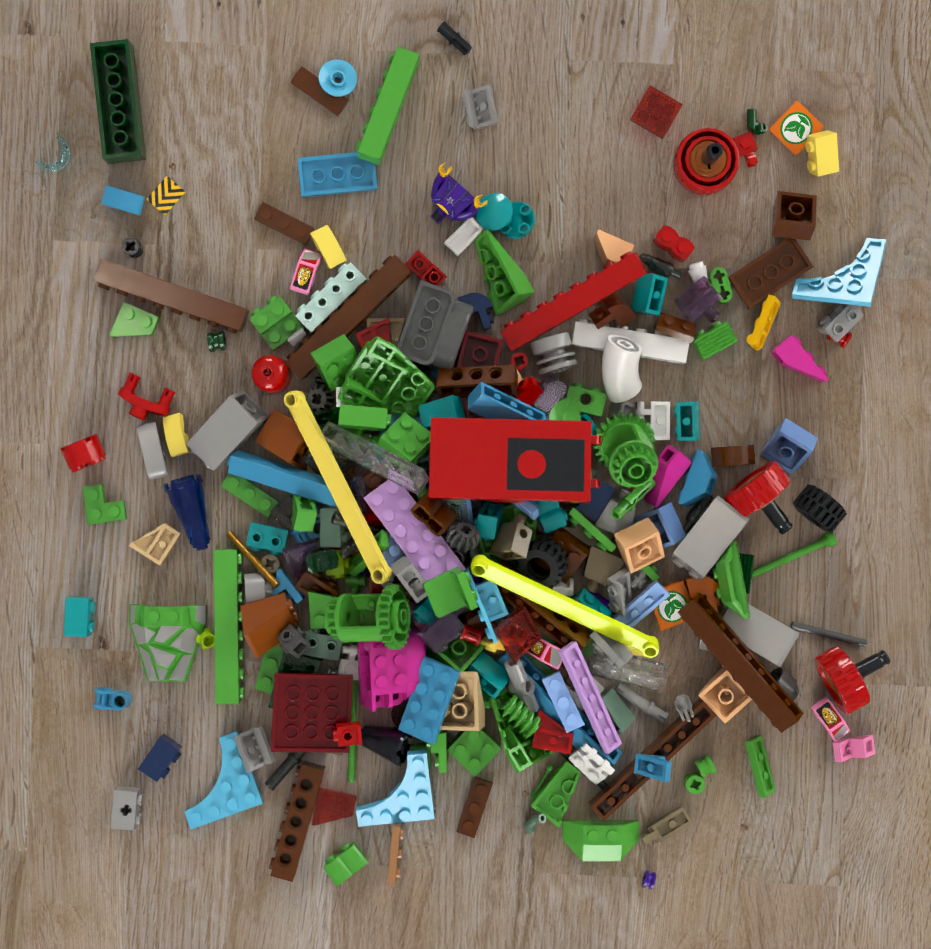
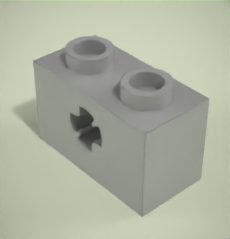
(121, 817)

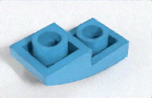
(123, 200)

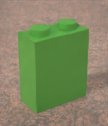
(364, 418)

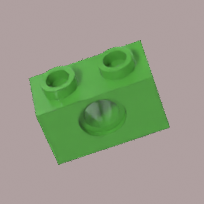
(596, 395)

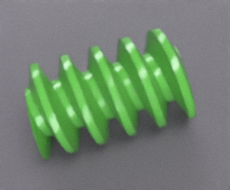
(520, 715)

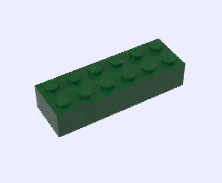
(118, 101)

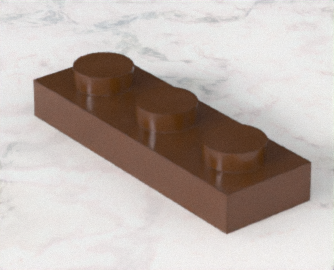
(284, 223)
(474, 807)

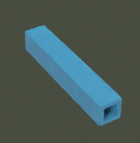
(280, 476)

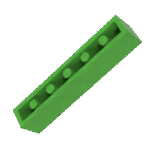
(388, 105)

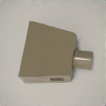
(512, 540)
(599, 567)

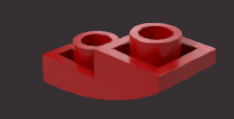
(425, 269)

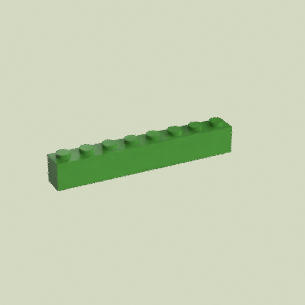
(228, 626)

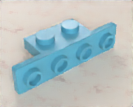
(490, 604)

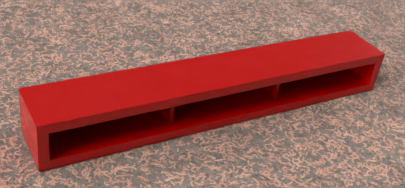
(569, 304)

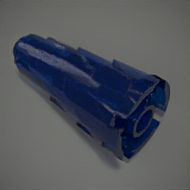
(188, 501)

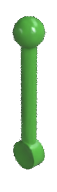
(550, 768)

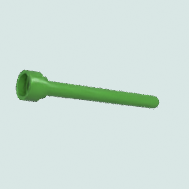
(826, 540)

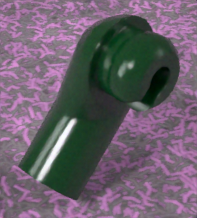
(752, 123)

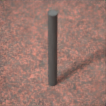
(829, 634)

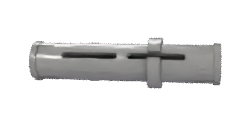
(647, 706)

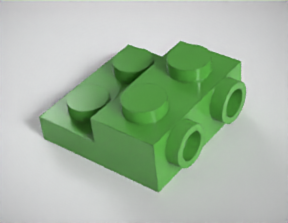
(275, 322)
(440, 751)

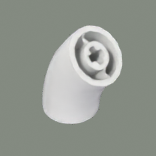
(620, 368)

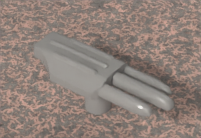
(683, 706)

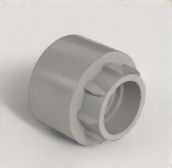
(256, 587)

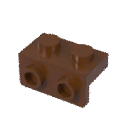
(675, 327)
(317, 583)

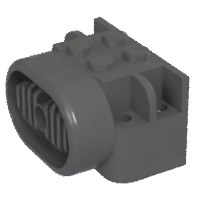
(435, 327)

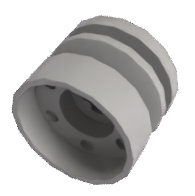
(553, 353)

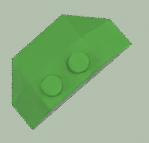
(731, 581)
(600, 839)

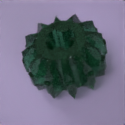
(322, 561)

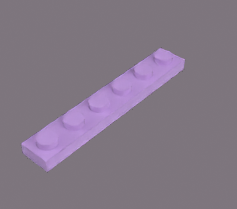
(590, 697)

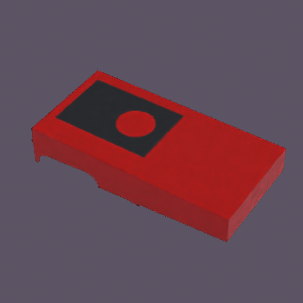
(511, 460)

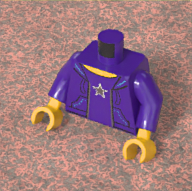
(452, 199)

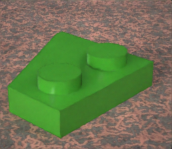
(133, 322)

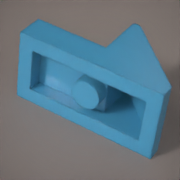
(287, 583)
(653, 767)

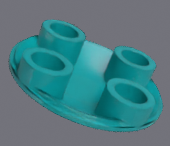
(496, 213)
(522, 221)

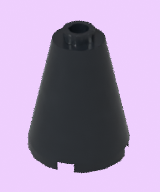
(386, 742)

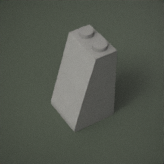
(227, 430)
(709, 538)
(762, 633)

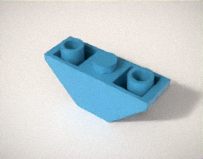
(699, 480)

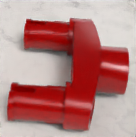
(141, 406)

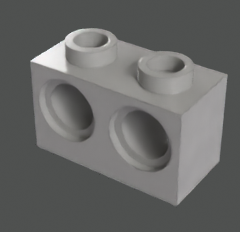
(409, 578)

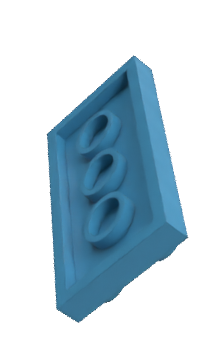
(336, 175)
(429, 701)

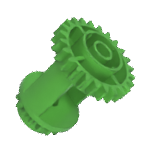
(623, 457)
(391, 617)

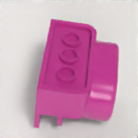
(388, 674)

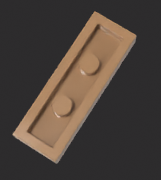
(395, 853)

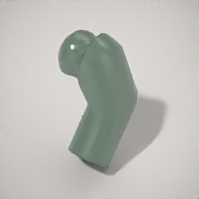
(533, 820)

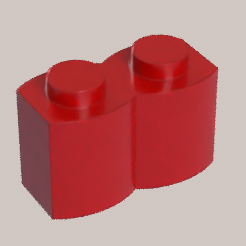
(669, 240)

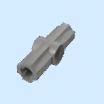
(521, 684)

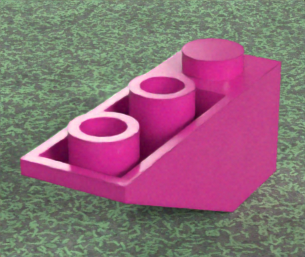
(794, 357)
(670, 469)

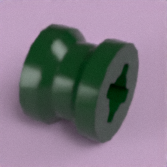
(216, 341)

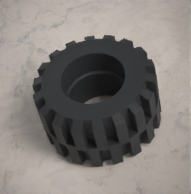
(819, 508)
(552, 555)

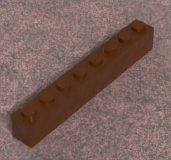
(171, 295)
(351, 314)
(740, 663)
(665, 745)

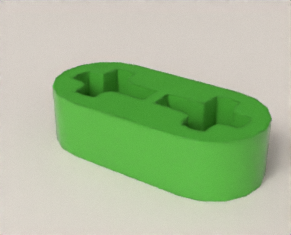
(725, 284)

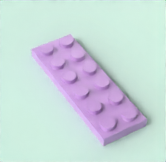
(424, 549)

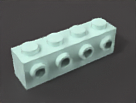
(330, 297)

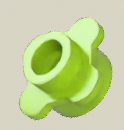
(206, 644)

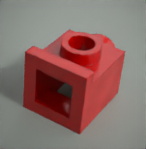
(528, 390)
(353, 728)

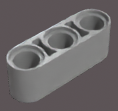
(153, 450)

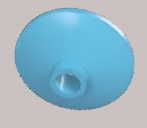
(338, 70)

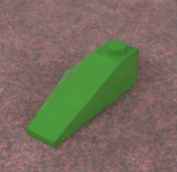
(505, 280)

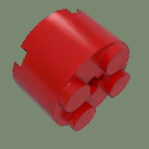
(82, 452)

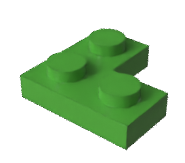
(98, 510)

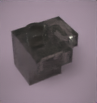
(283, 512)

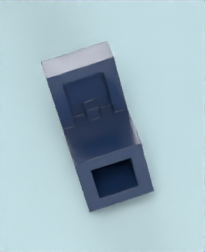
(480, 304)

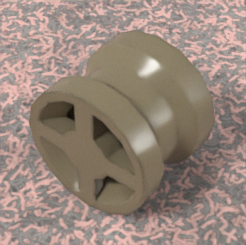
(273, 561)

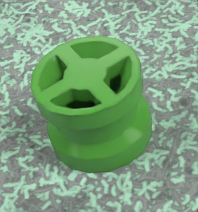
(705, 766)
(692, 779)

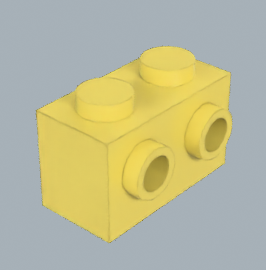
(822, 153)

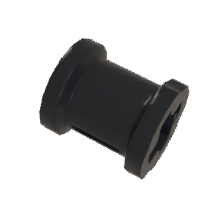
(137, 245)

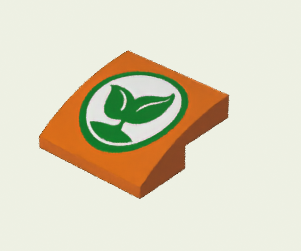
(795, 126)
(667, 611)

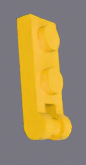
(764, 322)

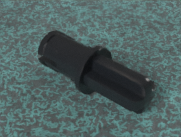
(454, 38)

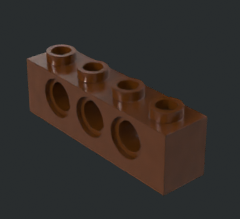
(464, 380)

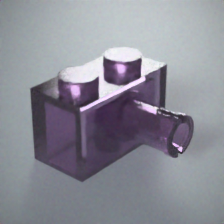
(699, 300)
(440, 632)

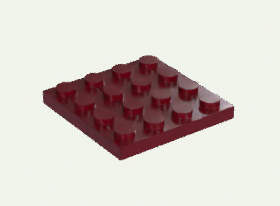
(308, 710)

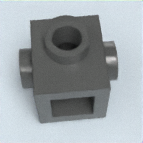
(293, 641)

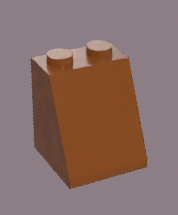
(283, 439)
(265, 621)

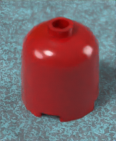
(279, 377)

